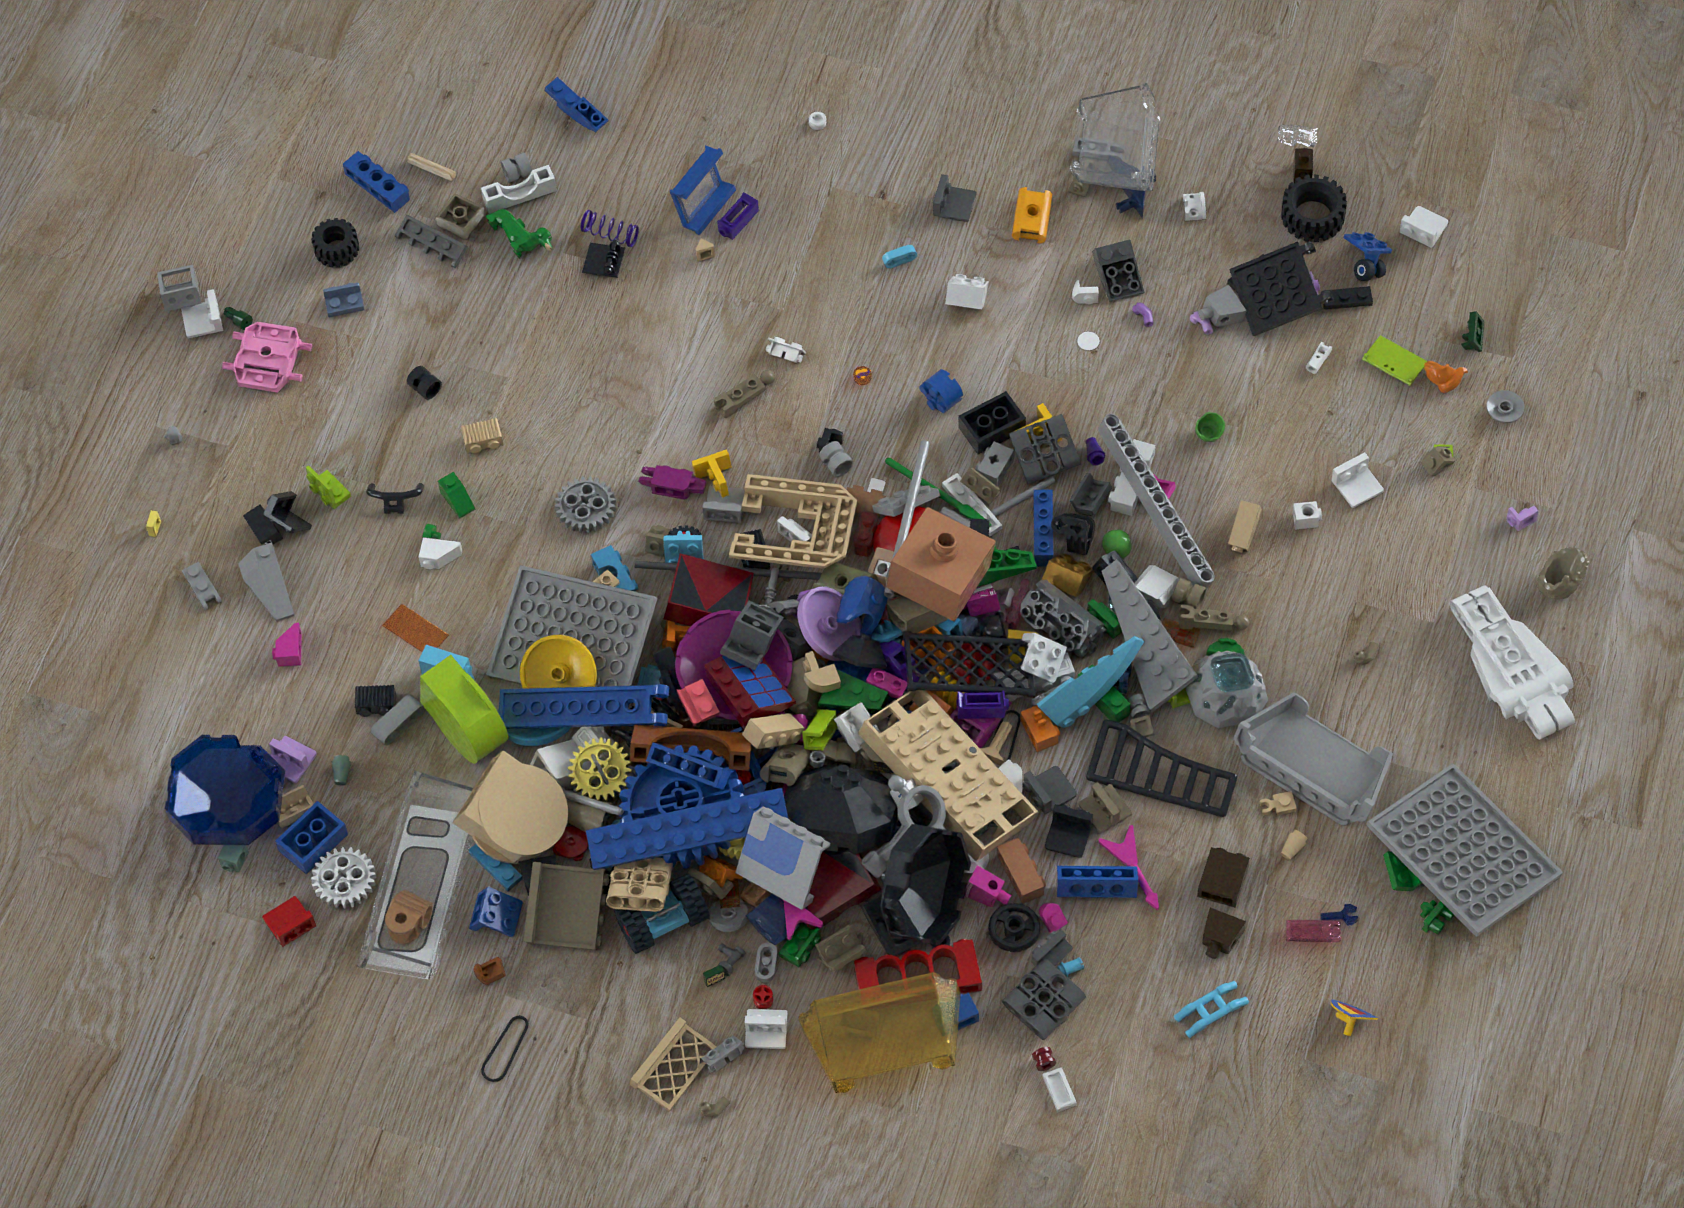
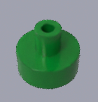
(430, 532)

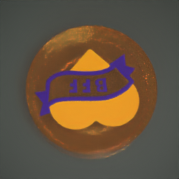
(862, 375)

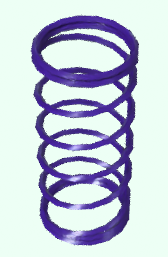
(590, 224)

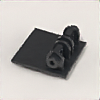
(604, 259)

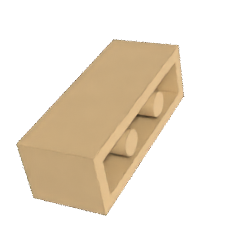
(773, 731)

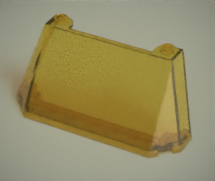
(884, 1028)

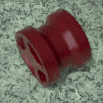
(1044, 1058)

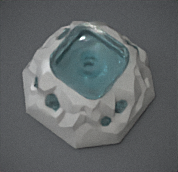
(1226, 689)

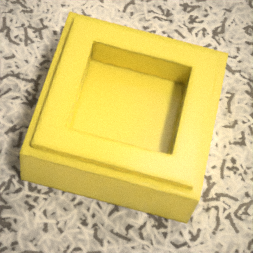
(153, 523)

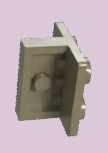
(1105, 806)
(840, 949)

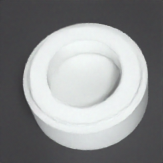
(817, 120)

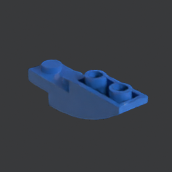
(574, 106)

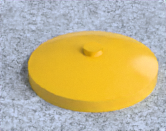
(557, 663)

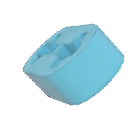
(899, 256)

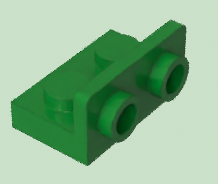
(1400, 875)
(799, 947)

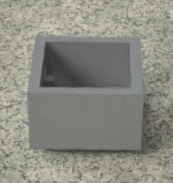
(179, 294)

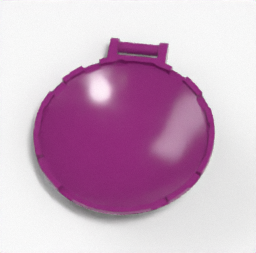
(704, 644)

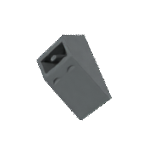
(1118, 270)

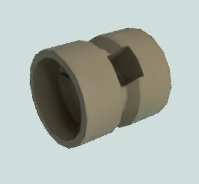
(1189, 594)

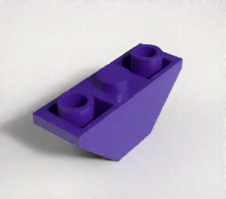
(895, 659)

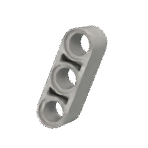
(397, 719)

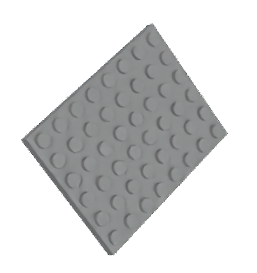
(600, 616)
(1464, 849)

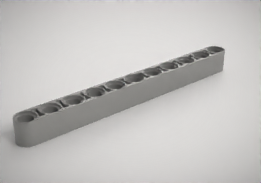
(1155, 501)

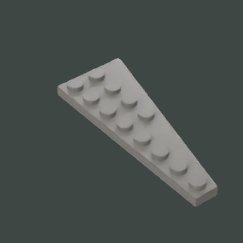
(1159, 661)

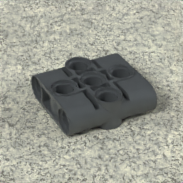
(1067, 455)
(1063, 998)

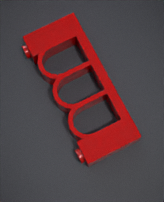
(961, 953)

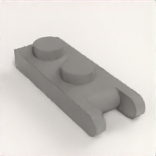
(200, 584)

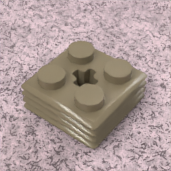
(460, 216)

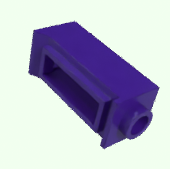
(730, 229)
(981, 705)

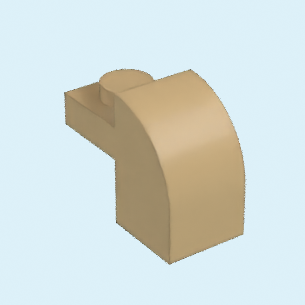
(820, 679)

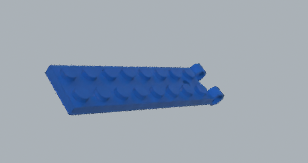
(581, 706)

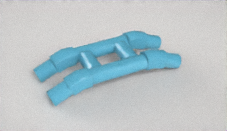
(1210, 1018)

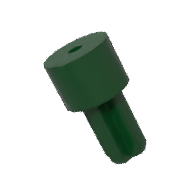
(239, 318)

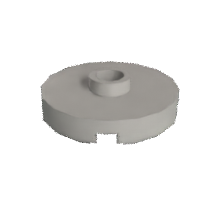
(728, 918)

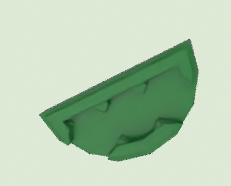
(1223, 645)

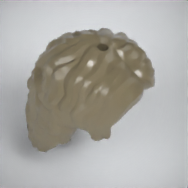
(1562, 573)

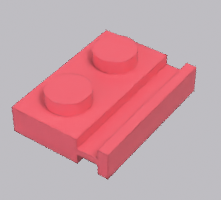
(698, 702)

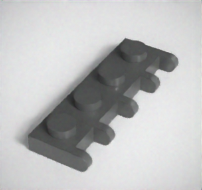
(431, 239)

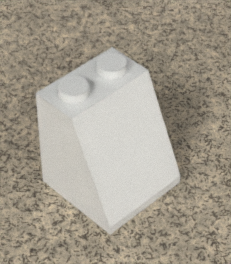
(555, 761)

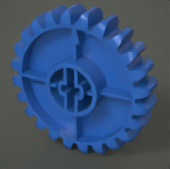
(665, 791)

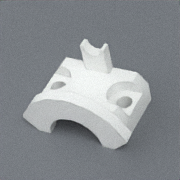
(1194, 206)

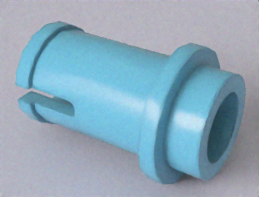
(1071, 966)

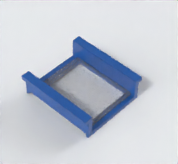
(701, 192)

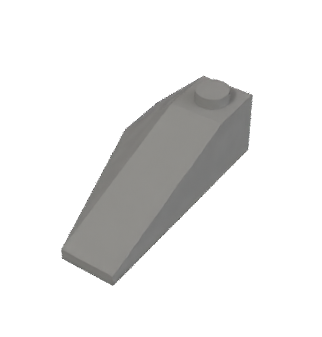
(264, 577)

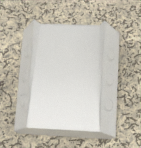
(1157, 585)

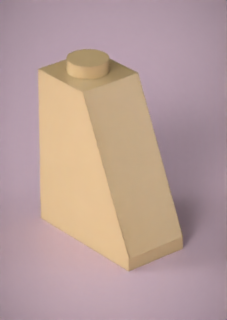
(1244, 526)

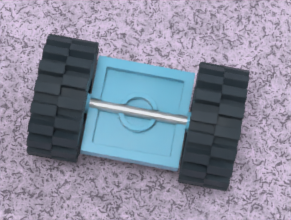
(681, 906)

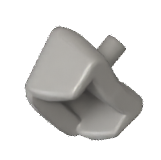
(173, 435)

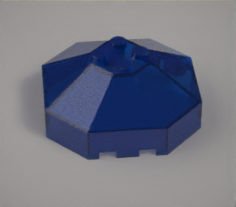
(224, 791)

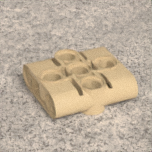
(640, 885)

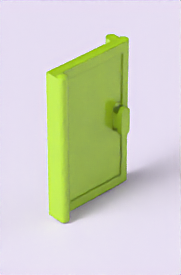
(1403, 362)

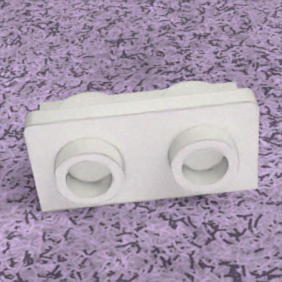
(792, 530)

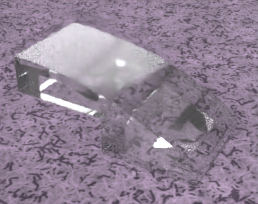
(1297, 134)

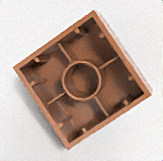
(940, 564)

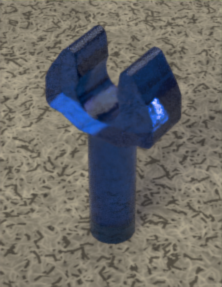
(1349, 920)

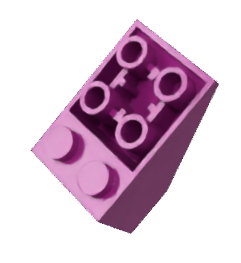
(977, 729)

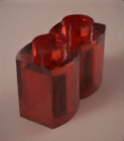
(865, 534)

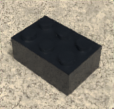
(991, 422)

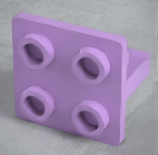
(292, 757)

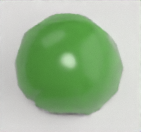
(1210, 427)
(1118, 541)

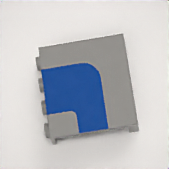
(781, 857)

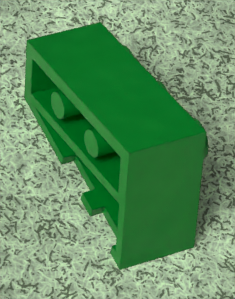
(851, 693)

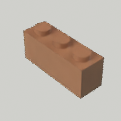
(1021, 870)

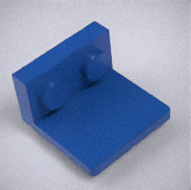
(496, 912)

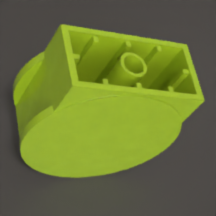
(462, 710)

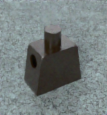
(1302, 163)
(1221, 932)

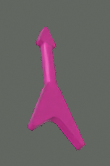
(1127, 855)
(795, 915)

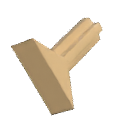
(993, 750)

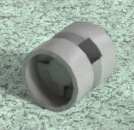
(516, 167)
(837, 461)

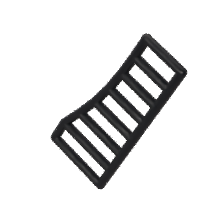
(1159, 752)

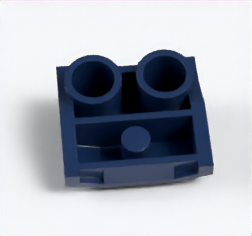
(770, 919)

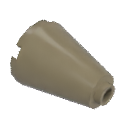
(588, 817)

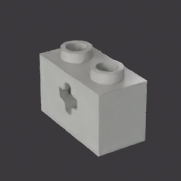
(995, 462)

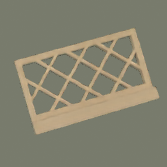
(657, 1058)

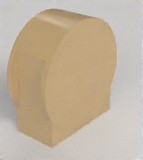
(514, 810)

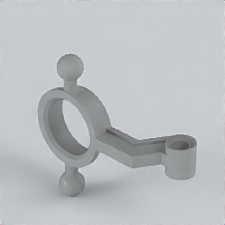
(876, 860)

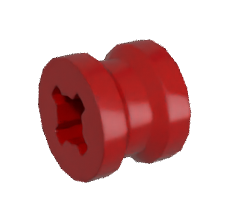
(763, 992)

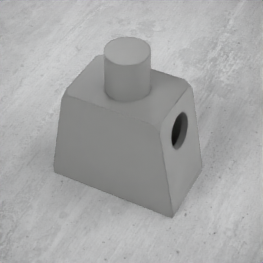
(1223, 308)

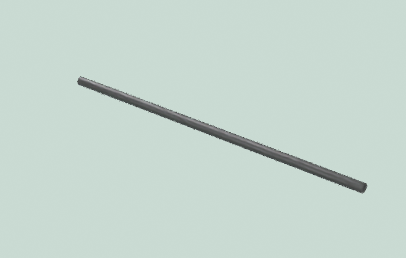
(757, 572)

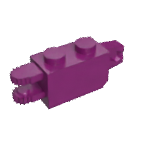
(672, 481)

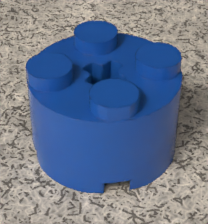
(941, 391)

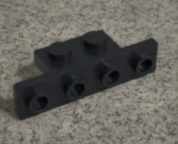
(666, 663)

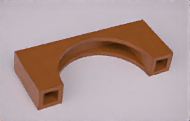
(725, 744)

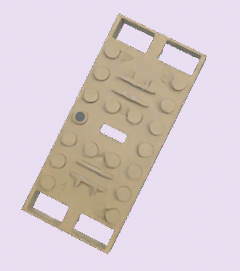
(971, 792)

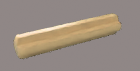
(431, 167)

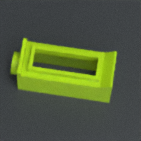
(820, 730)

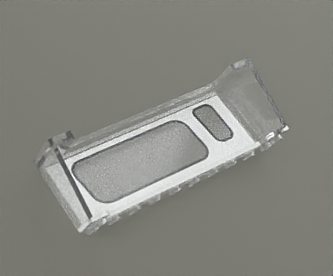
(425, 861)

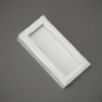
(1059, 1089)

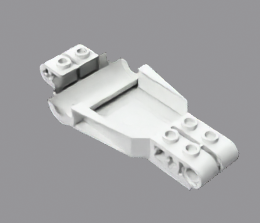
(1514, 664)

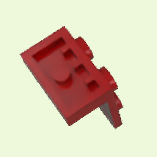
(289, 921)

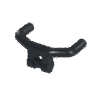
(394, 496)

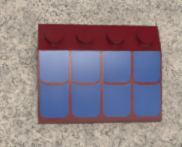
(748, 691)

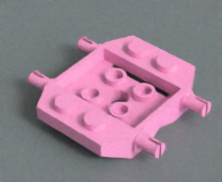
(284, 347)

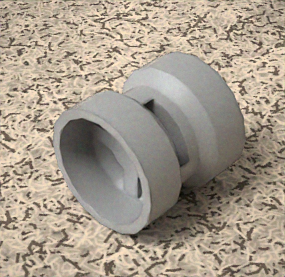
(1139, 706)

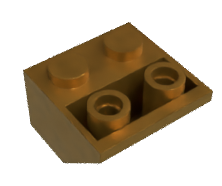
(1068, 574)

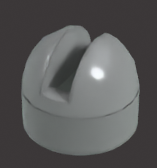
(814, 757)

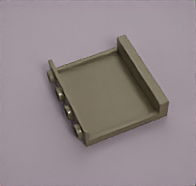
(566, 906)

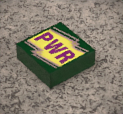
(714, 975)

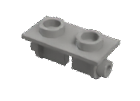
(730, 1048)

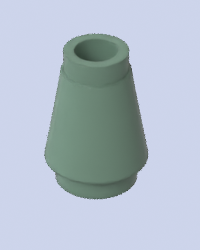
(341, 768)

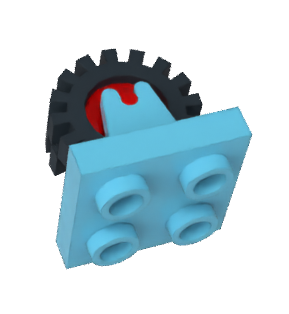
(682, 541)

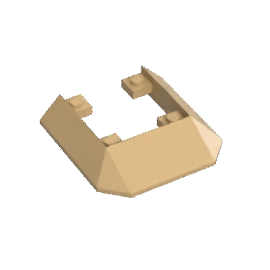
(825, 503)

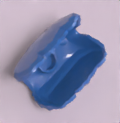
(861, 597)

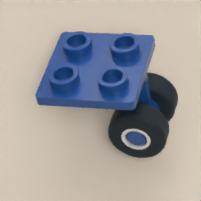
(1372, 248)

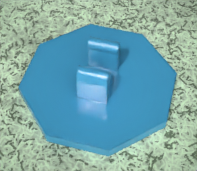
(886, 632)

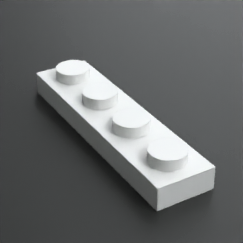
(966, 496)

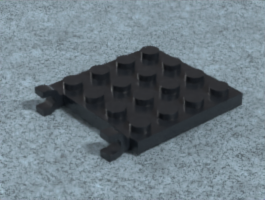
(1278, 288)

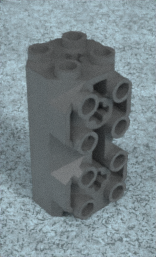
(1062, 619)

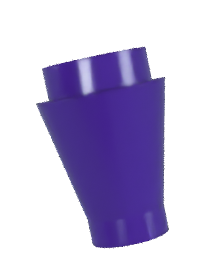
(1095, 454)

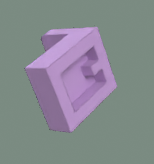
(1523, 519)

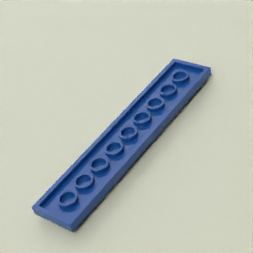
(679, 829)

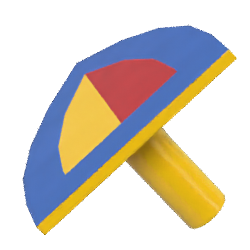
(1349, 1015)

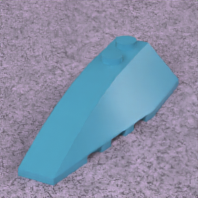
(1078, 695)

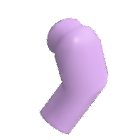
(1206, 324)

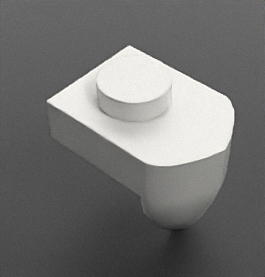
(1084, 295)

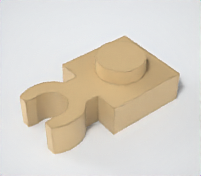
(1281, 802)

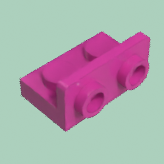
(887, 682)

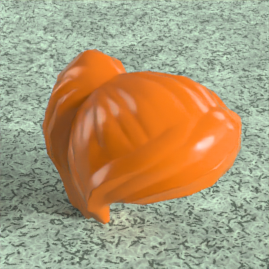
(1444, 376)

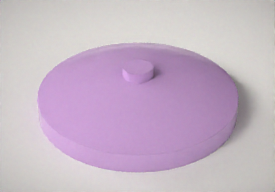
(818, 621)

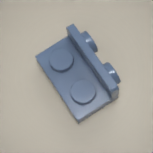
(343, 299)

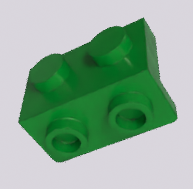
(1106, 616)

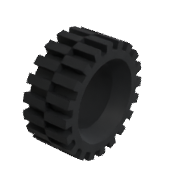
(1319, 191)

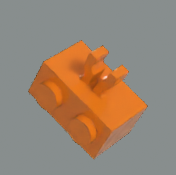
(1039, 728)

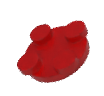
(571, 844)

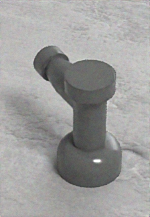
(734, 957)

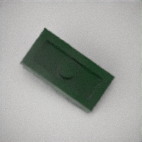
(1475, 335)

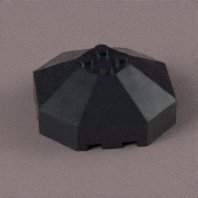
(843, 806)
(924, 884)

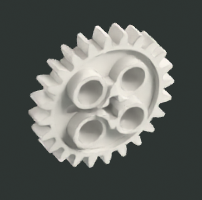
(343, 877)

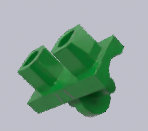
(1432, 921)

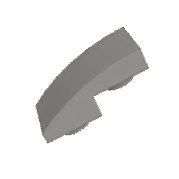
(787, 607)

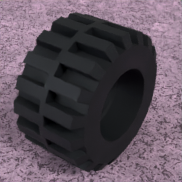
(335, 254)

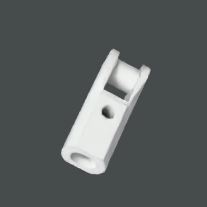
(1318, 358)

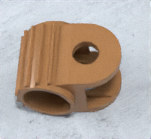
(407, 917)

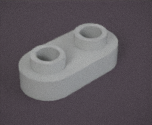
(766, 963)

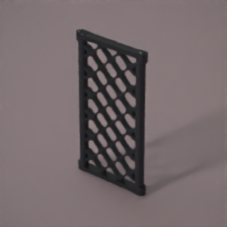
(961, 686)

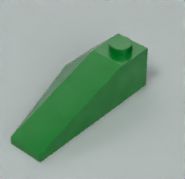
(1008, 564)

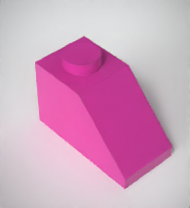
(288, 647)

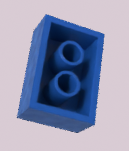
(311, 837)

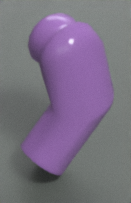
(1146, 312)

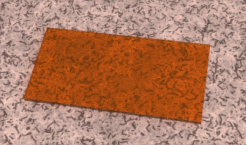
(414, 629)

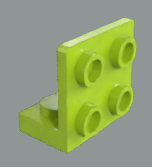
(328, 487)

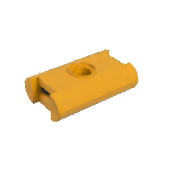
(1030, 204)

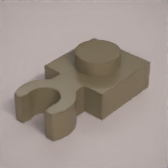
(1142, 726)

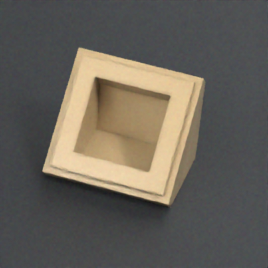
(704, 250)

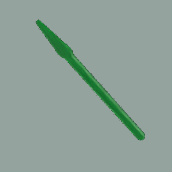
(964, 509)

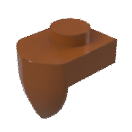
(489, 971)

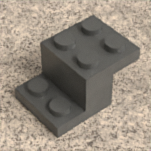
(751, 635)

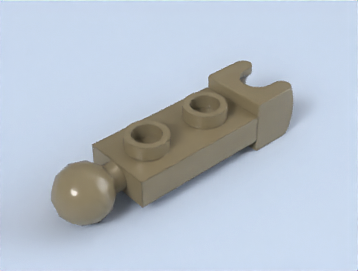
(743, 393)
(1209, 619)

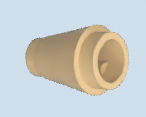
(1293, 844)

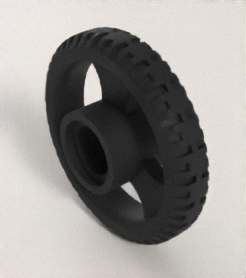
(1008, 943)

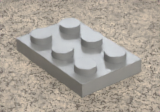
(896, 504)

